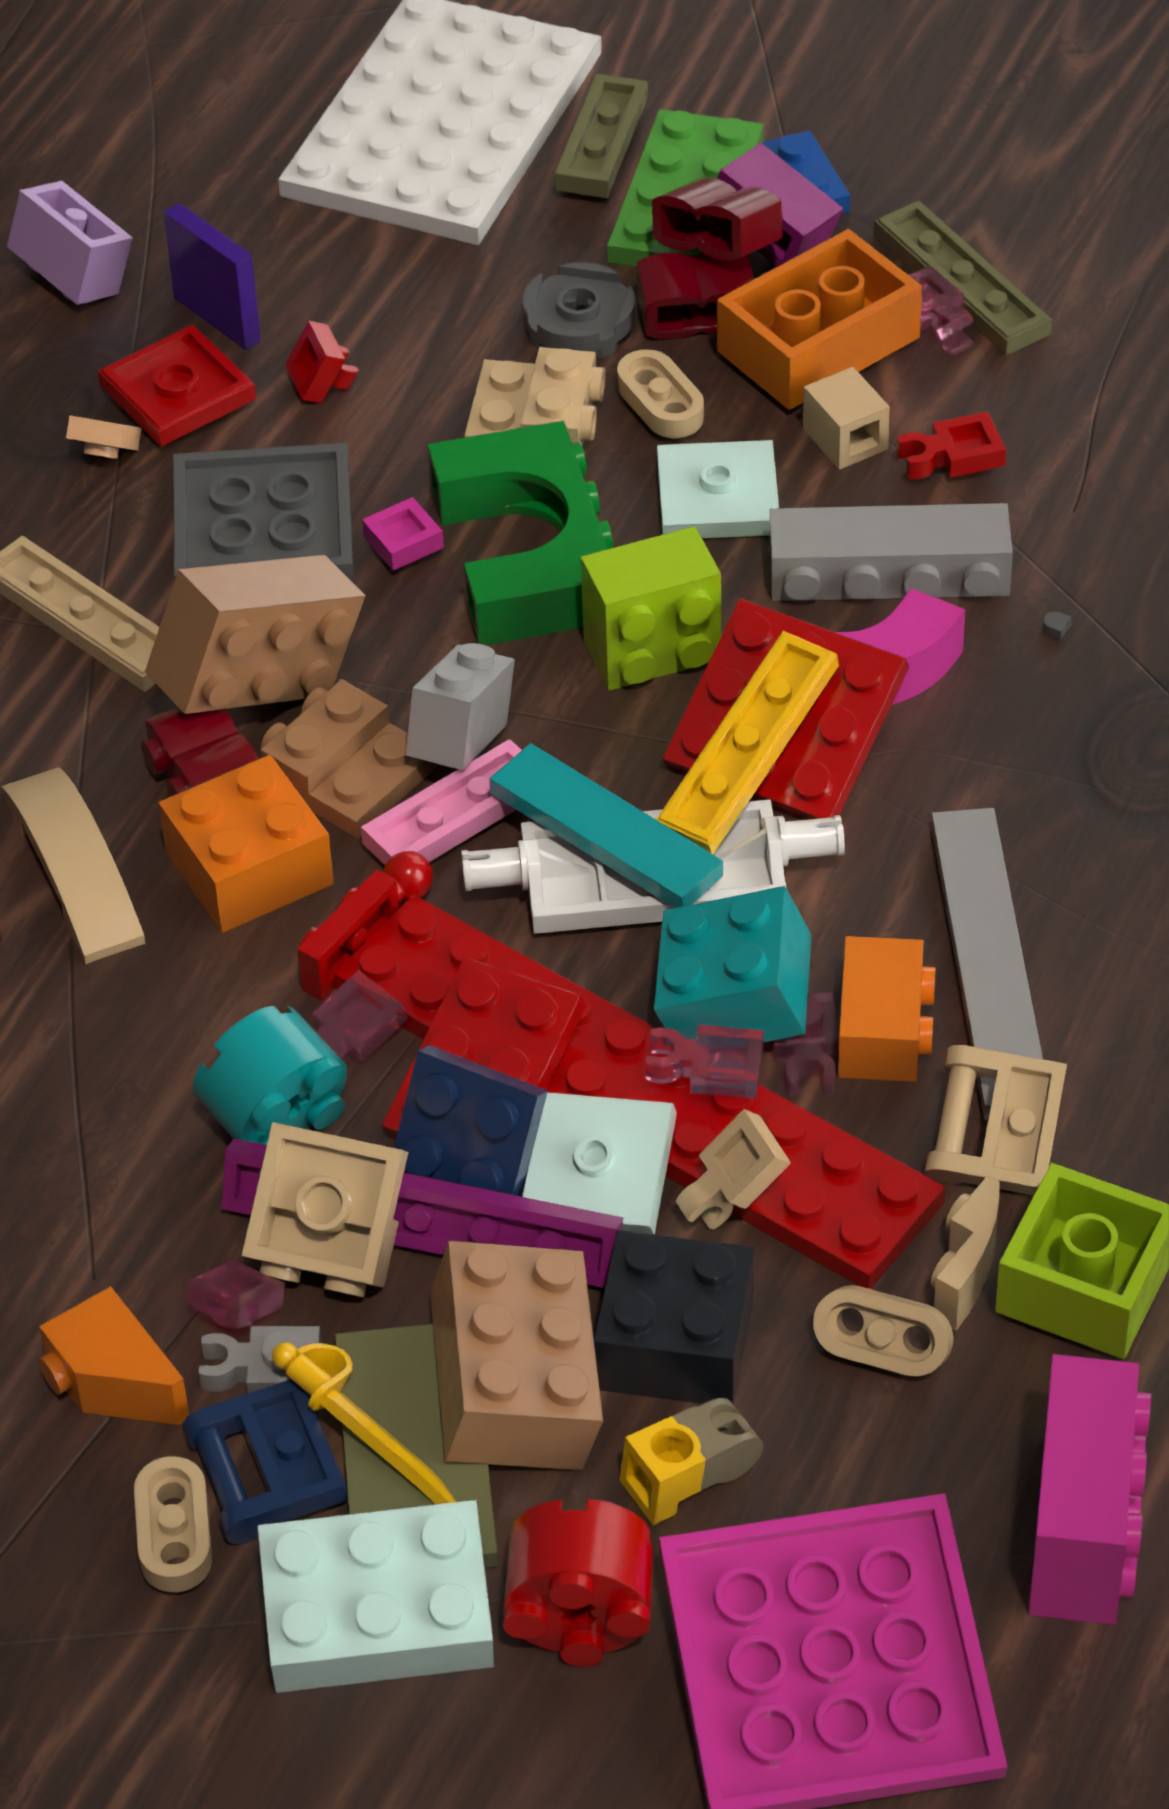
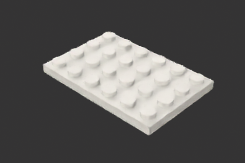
(441, 118)

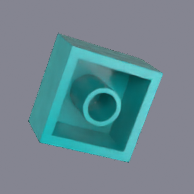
(735, 965)

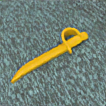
(323, 1373)

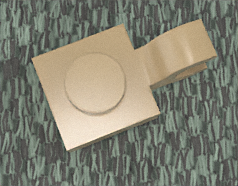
(739, 1167)

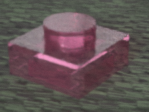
(234, 1294)

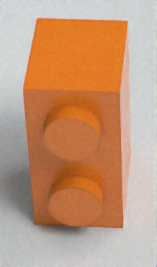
(882, 1009)

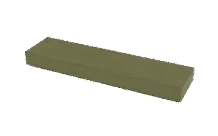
(991, 299)

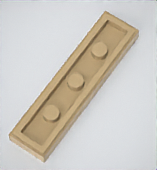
(78, 610)

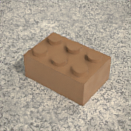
(253, 632)
(515, 1356)

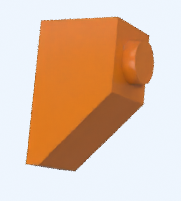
(111, 1363)

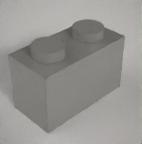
(460, 706)

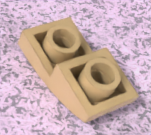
(972, 1243)

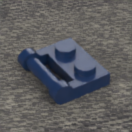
(286, 1449)

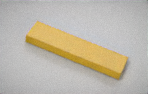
(749, 741)

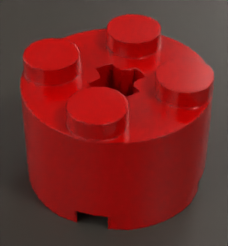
(579, 1580)

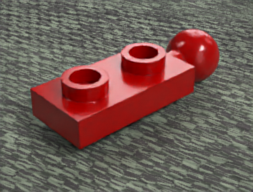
(358, 918)

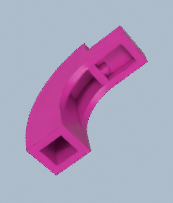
(925, 634)

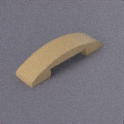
(76, 863)

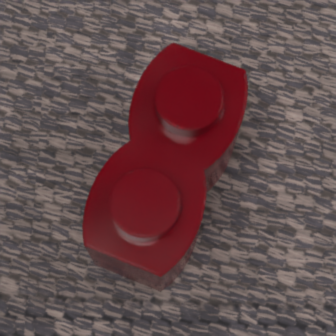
(717, 219)
(682, 292)
(194, 747)

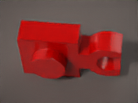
(958, 444)

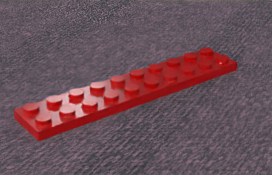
(833, 1201)

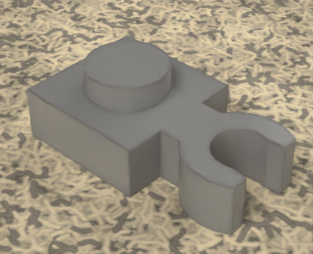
(252, 1360)

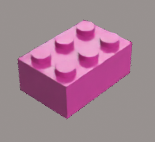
(1090, 1490)

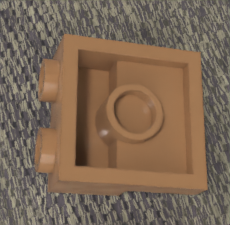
(345, 756)

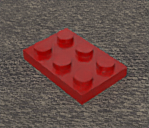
(500, 1024)

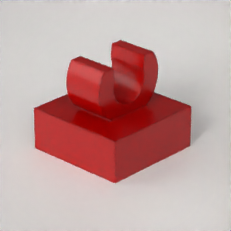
(319, 363)

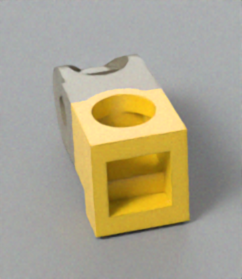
(687, 1456)

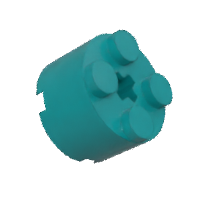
(269, 1073)

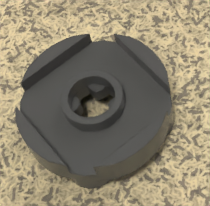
(556, 324)

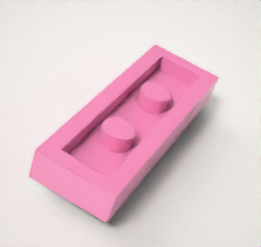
(442, 812)

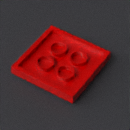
(835, 736)

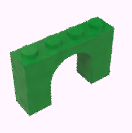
(533, 475)

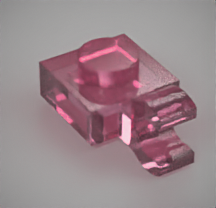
(943, 310)

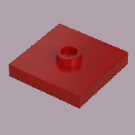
(177, 385)

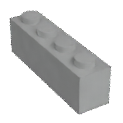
(889, 551)

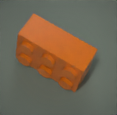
(818, 317)

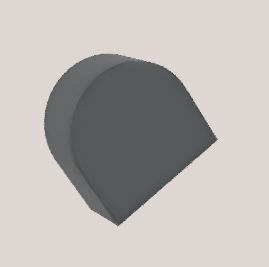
(1056, 624)

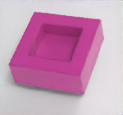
(402, 533)

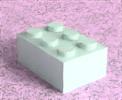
(375, 1596)

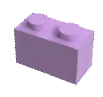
(69, 242)

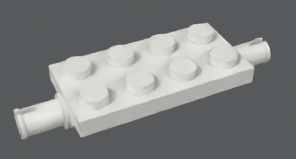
(580, 892)

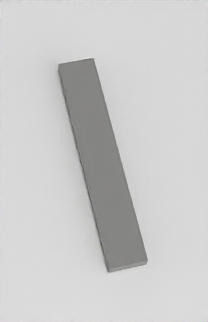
(984, 937)

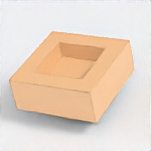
(103, 437)

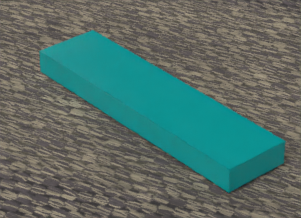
(606, 827)

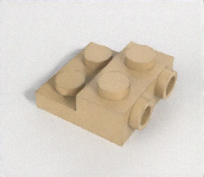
(529, 394)
(325, 1209)

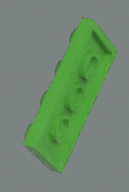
(675, 154)

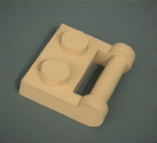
(1018, 1125)

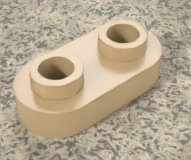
(660, 393)
(885, 1330)
(173, 1528)

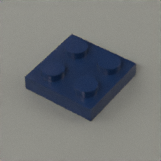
(468, 1123)

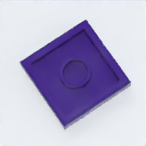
(212, 276)

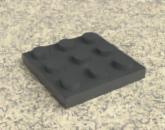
(262, 506)

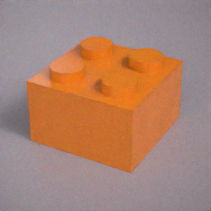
(246, 843)

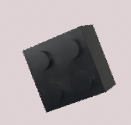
(674, 1317)

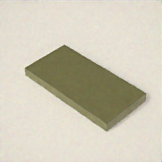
(399, 1389)

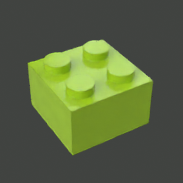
(651, 607)
(1085, 1261)

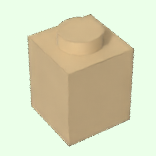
(846, 417)

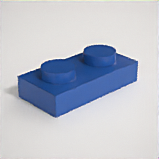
(808, 159)

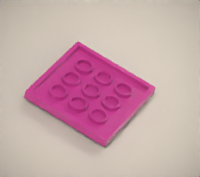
(831, 1657)

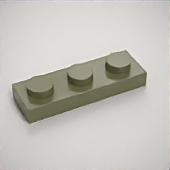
(601, 136)

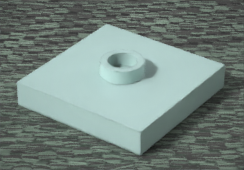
(717, 487)
(603, 1156)

